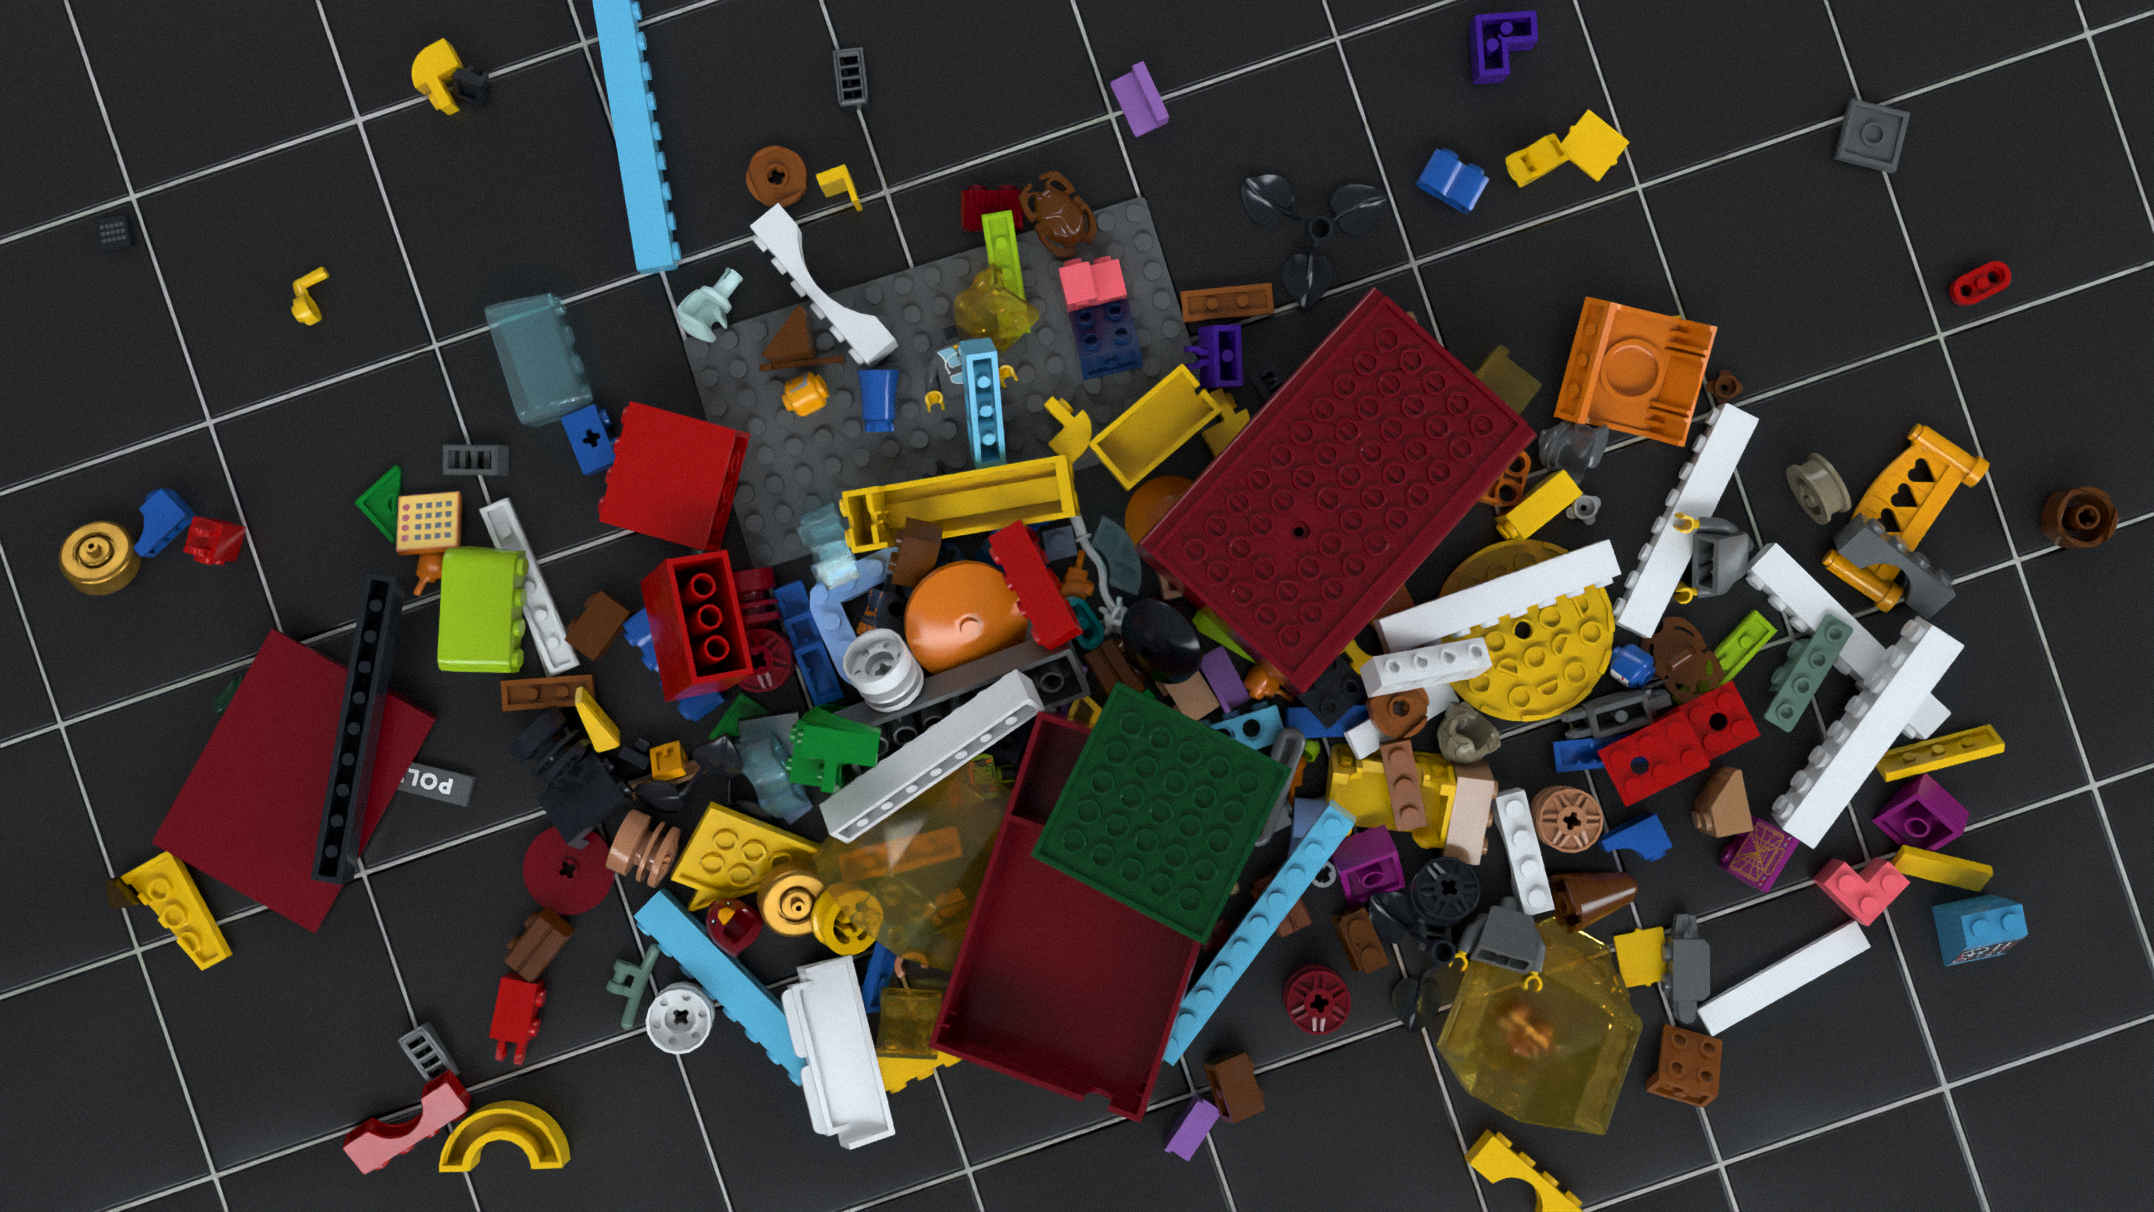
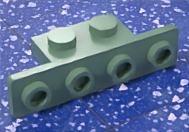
(1805, 671)

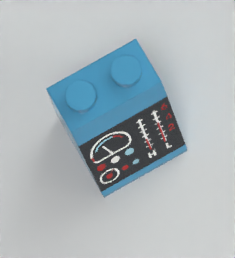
(1978, 928)

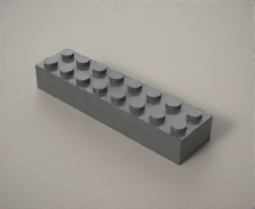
(1054, 673)

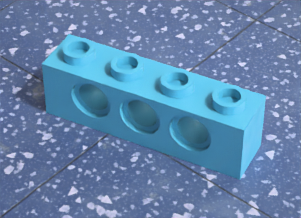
(983, 403)
(1266, 717)

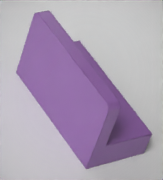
(1140, 100)
(1223, 679)
(1191, 1127)

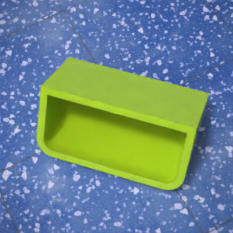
(482, 610)

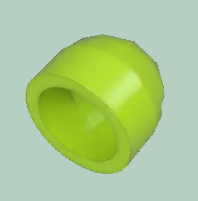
(1311, 750)

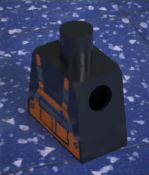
(884, 609)

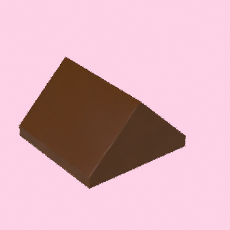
(793, 340)

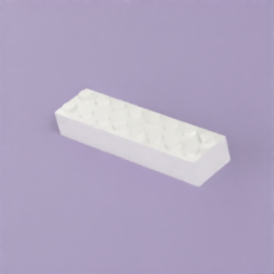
(1865, 730)

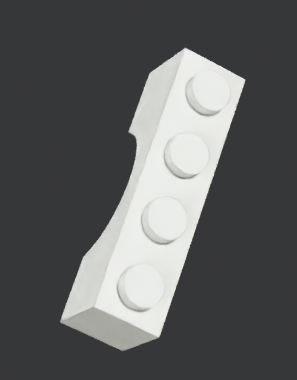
(1523, 851)

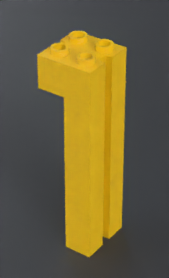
(962, 501)

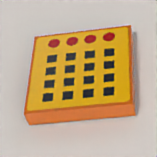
(428, 523)

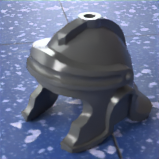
(1572, 448)

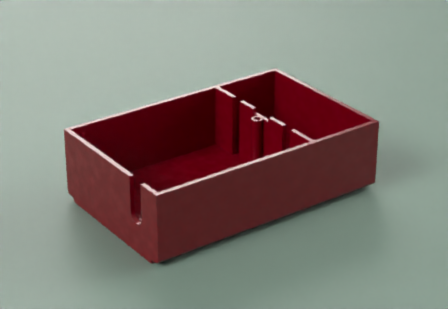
(1335, 492)
(1055, 972)

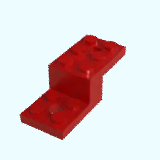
(1678, 743)

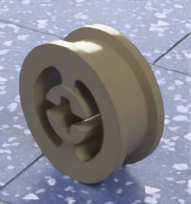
(1818, 488)

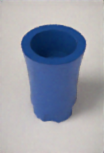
(878, 399)

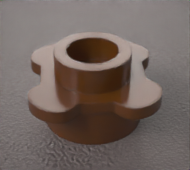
(1724, 378)

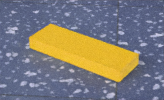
(1942, 868)

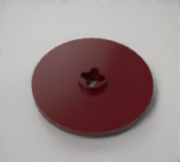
(561, 891)

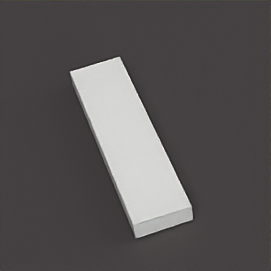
(1365, 738)

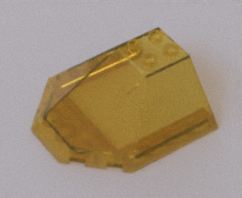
(920, 867)
(1592, 1039)

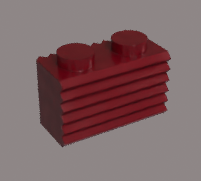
(982, 201)

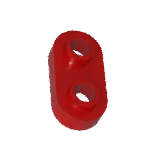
(1978, 284)

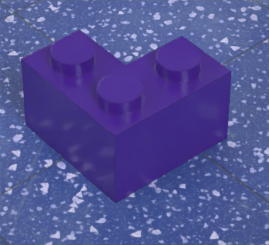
(1494, 37)

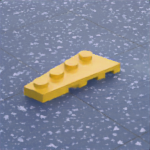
(177, 901)

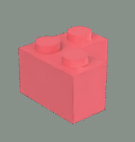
(1091, 285)
(1861, 894)

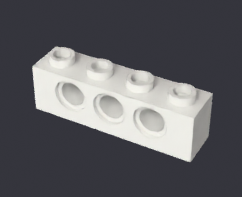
(1425, 667)

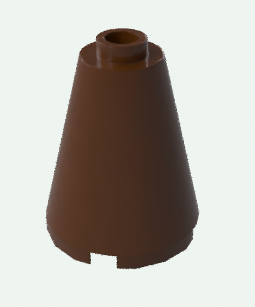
(1589, 897)

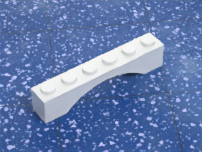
(863, 332)

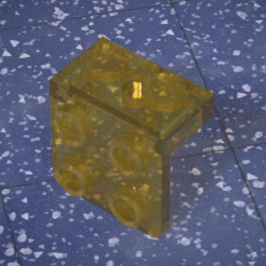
(993, 310)

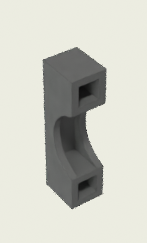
(1867, 543)

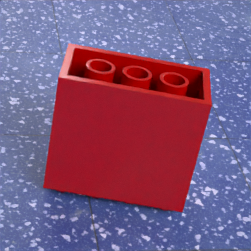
(673, 476)
(696, 625)

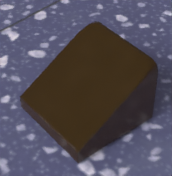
(120, 894)

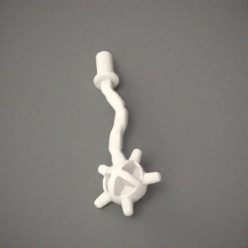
(1114, 612)

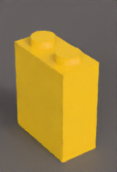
(1537, 506)

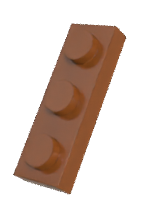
(1227, 303)
(544, 692)
(1402, 784)

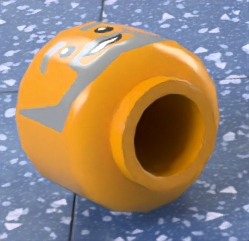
(805, 394)

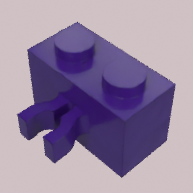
(1218, 356)

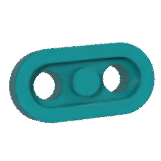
(1088, 621)

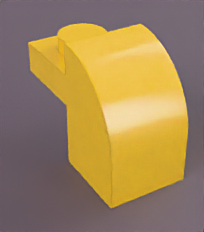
(433, 70)
(1536, 160)
(1076, 432)
(1223, 432)

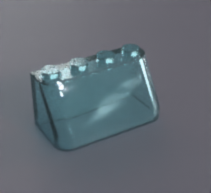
(538, 358)

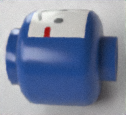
(1631, 666)

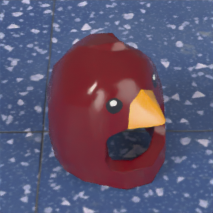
(733, 925)

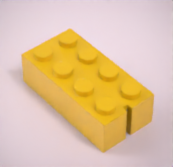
(1154, 427)

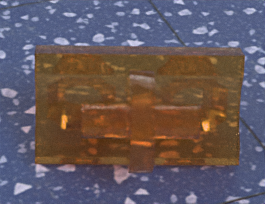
(1523, 1037)

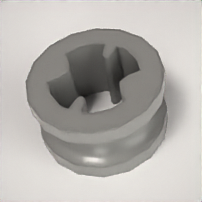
(1331, 876)

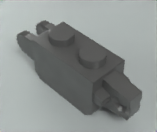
(1615, 712)
(1686, 967)

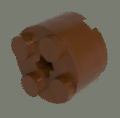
(2062, 515)

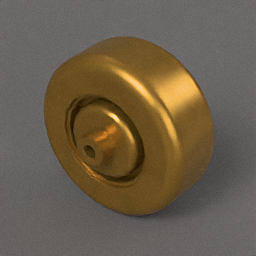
(99, 558)
(788, 898)

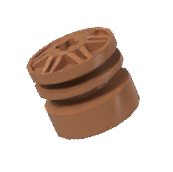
(1563, 800)
(643, 848)

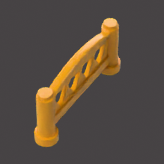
(1948, 468)

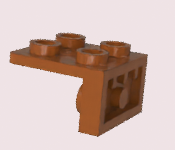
(1687, 1067)

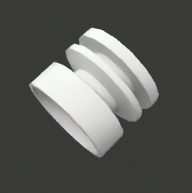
(883, 670)
(680, 1035)

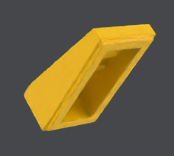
(599, 726)

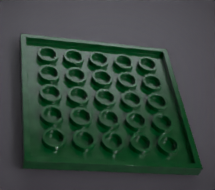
(1161, 812)

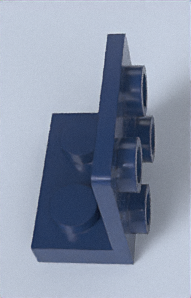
(1106, 339)

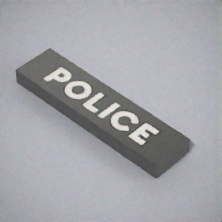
(438, 784)

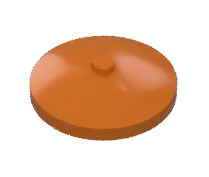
(962, 616)

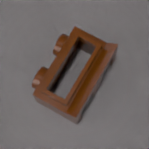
(1359, 939)

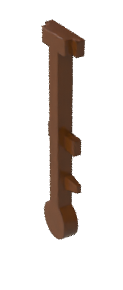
(801, 363)

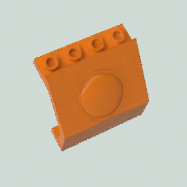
(1635, 371)

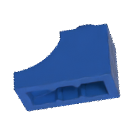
(164, 519)
(1641, 834)

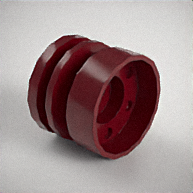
(749, 590)
(779, 658)
(1300, 991)

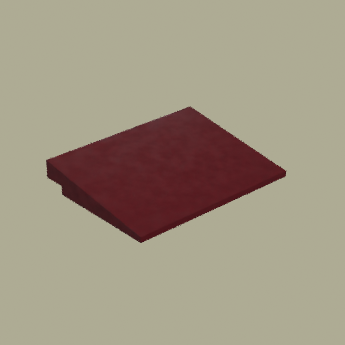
(264, 776)

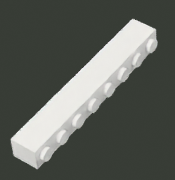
(1696, 495)
(1498, 597)
(1807, 603)
(931, 756)

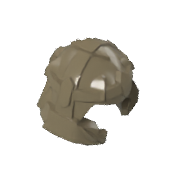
(1466, 734)

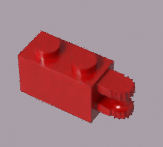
(214, 540)
(516, 1014)

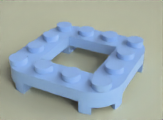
(829, 610)

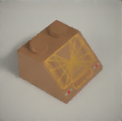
(1723, 804)

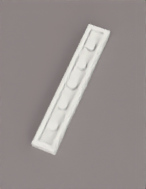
(540, 607)
(1782, 977)

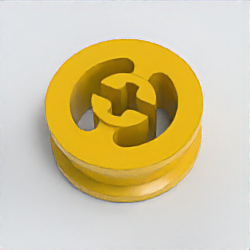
(848, 938)

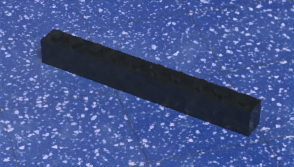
(359, 728)

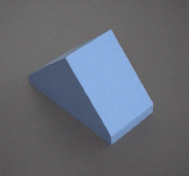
(1304, 814)

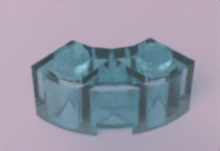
(826, 539)
(1118, 551)
(766, 768)

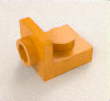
(668, 761)

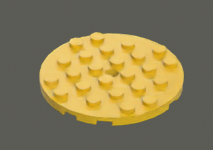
(1557, 660)

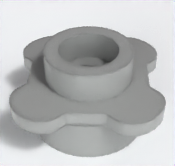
(1587, 516)

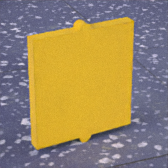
(1593, 145)
(1640, 956)

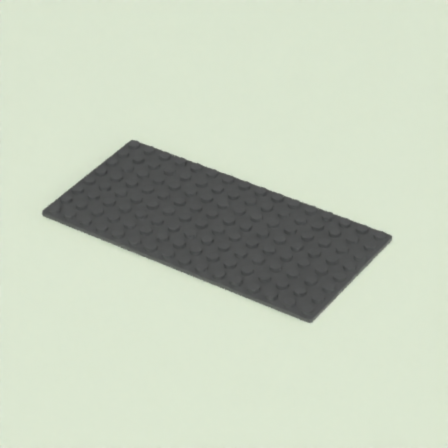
(811, 459)

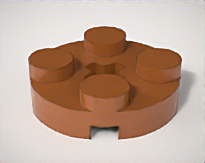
(760, 172)
(1396, 725)

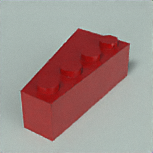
(1035, 585)

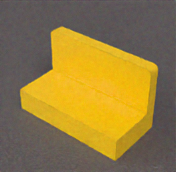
(837, 181)

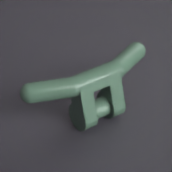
(636, 990)

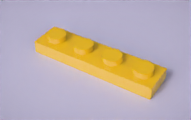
(1940, 752)

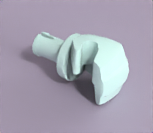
(708, 306)

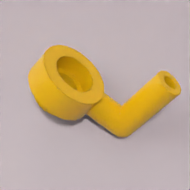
(304, 307)

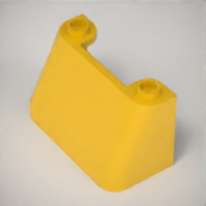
(1363, 791)

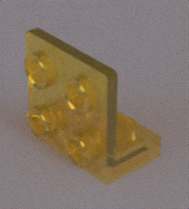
(1507, 379)
(907, 1023)

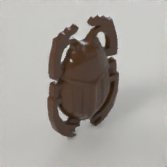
(1058, 215)
(1681, 658)

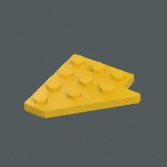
(733, 855)

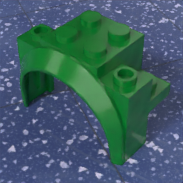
(828, 746)

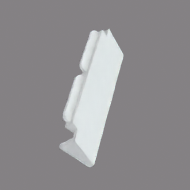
(842, 1067)

